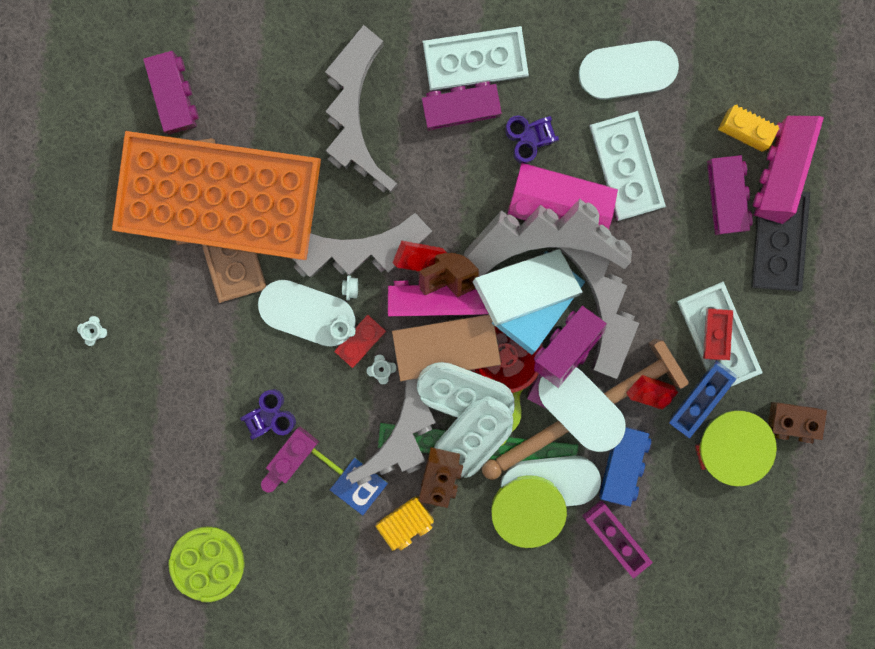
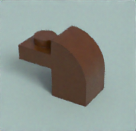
(450, 271)

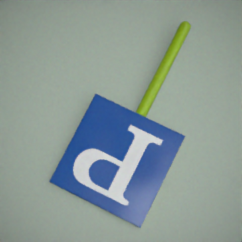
(356, 496)

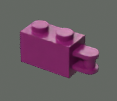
(288, 459)

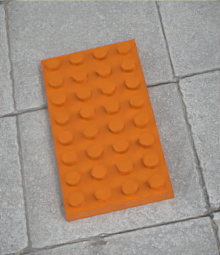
(216, 195)

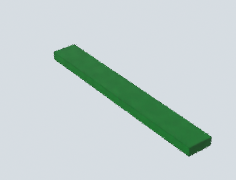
(429, 439)

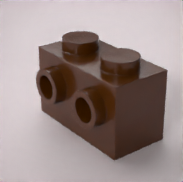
(797, 421)
(439, 477)

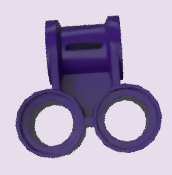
(532, 136)
(266, 417)

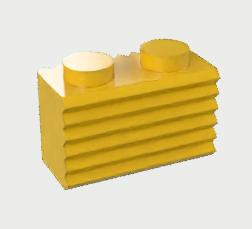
(748, 128)
(405, 523)

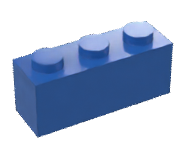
(703, 398)
(625, 467)

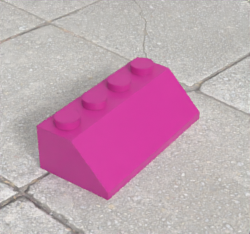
(787, 168)
(559, 193)
(410, 301)

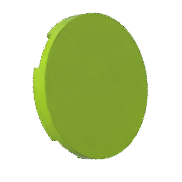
(738, 448)
(529, 511)
(206, 564)

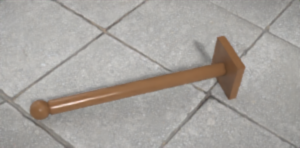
(666, 364)

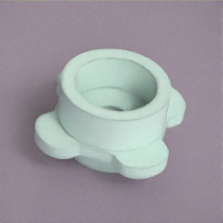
(350, 287)
(84, 330)
(348, 330)
(388, 369)

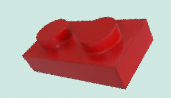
(416, 256)
(718, 334)
(355, 347)
(652, 392)

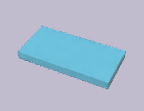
(533, 328)

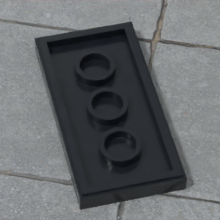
(781, 250)

